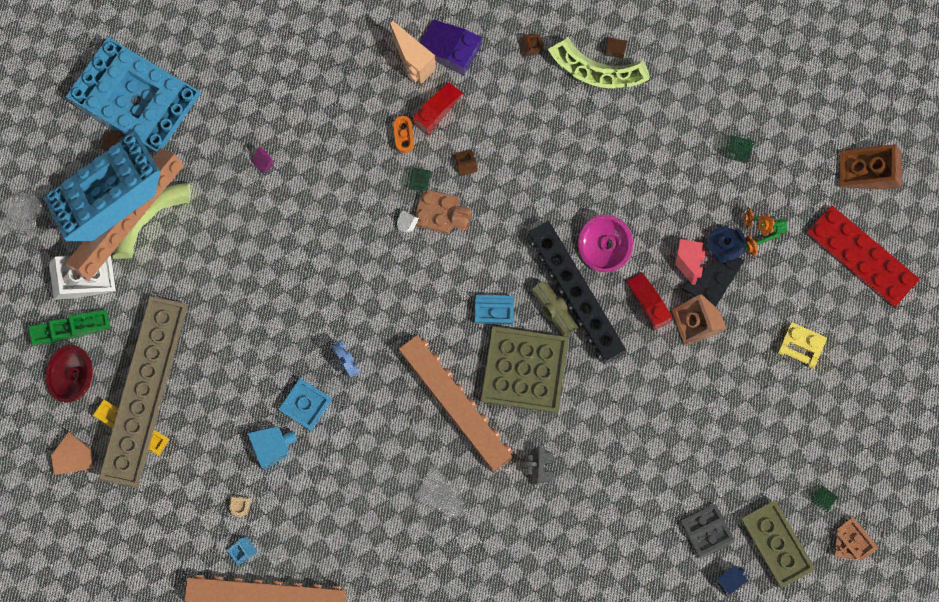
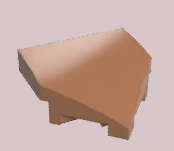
(72, 456)
(853, 541)

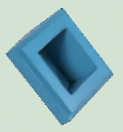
(242, 550)

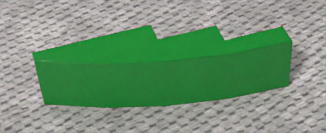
(69, 328)

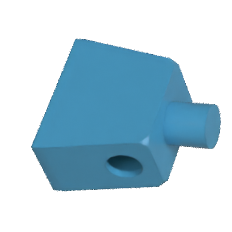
(271, 445)

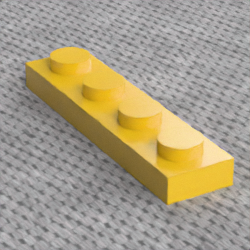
(107, 414)

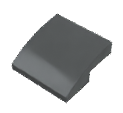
(707, 531)

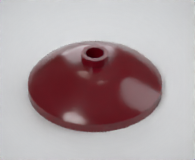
(69, 373)

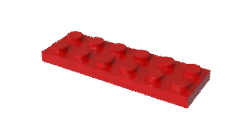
(863, 256)

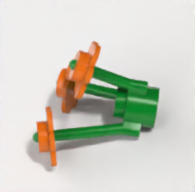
(766, 225)

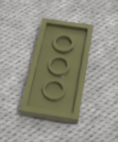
(778, 544)

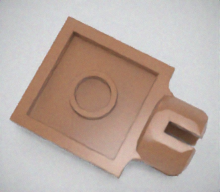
(442, 212)

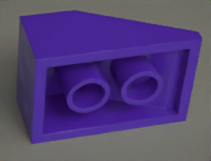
(452, 45)

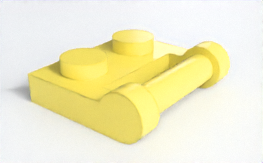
(805, 340)

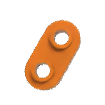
(403, 135)

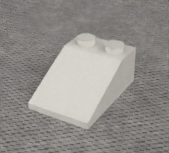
(69, 285)

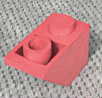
(689, 258)

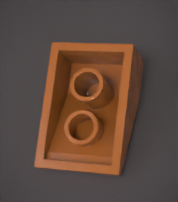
(871, 168)

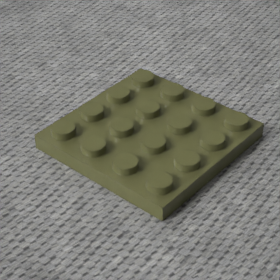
(525, 370)

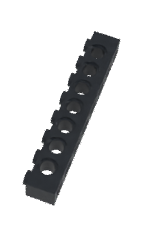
(546, 233)

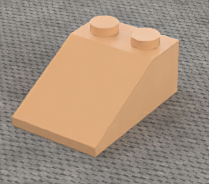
(416, 58)

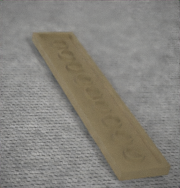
(143, 392)

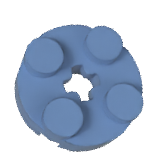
(345, 358)

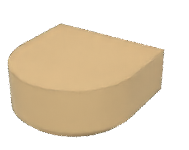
(239, 506)

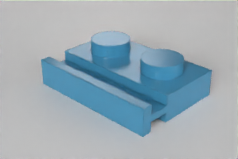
(494, 309)

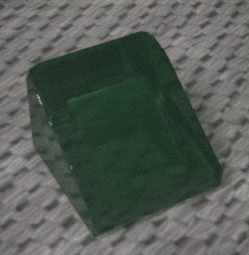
(420, 179)
(824, 499)

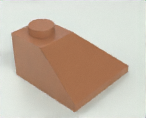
(698, 320)

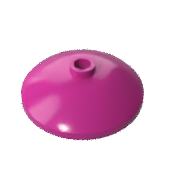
(595, 243)

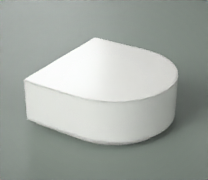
(406, 222)

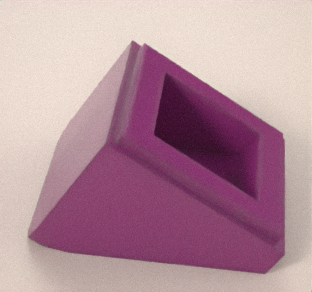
(262, 160)

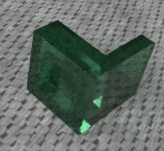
(740, 149)

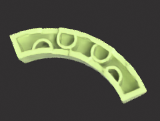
(594, 72)
(169, 197)

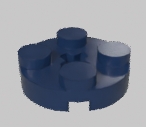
(726, 252)

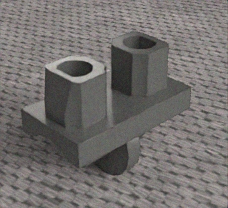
(535, 466)

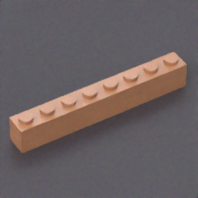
(93, 254)
(455, 403)
(219, 590)

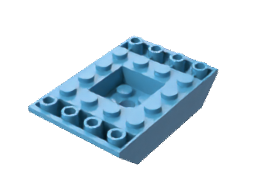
(119, 76)
(104, 190)

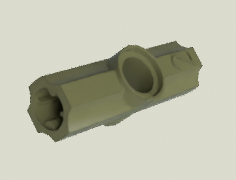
(554, 308)

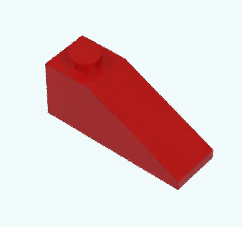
(436, 108)
(649, 301)

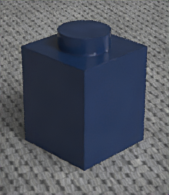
(732, 580)

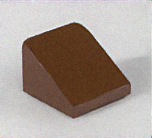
(530, 45)
(616, 48)
(111, 138)
(466, 162)

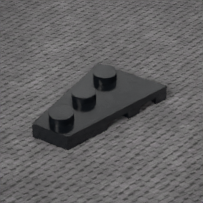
(715, 280)

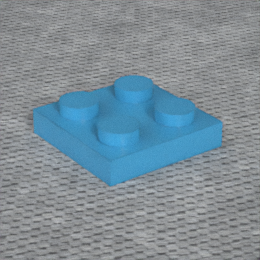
(305, 404)

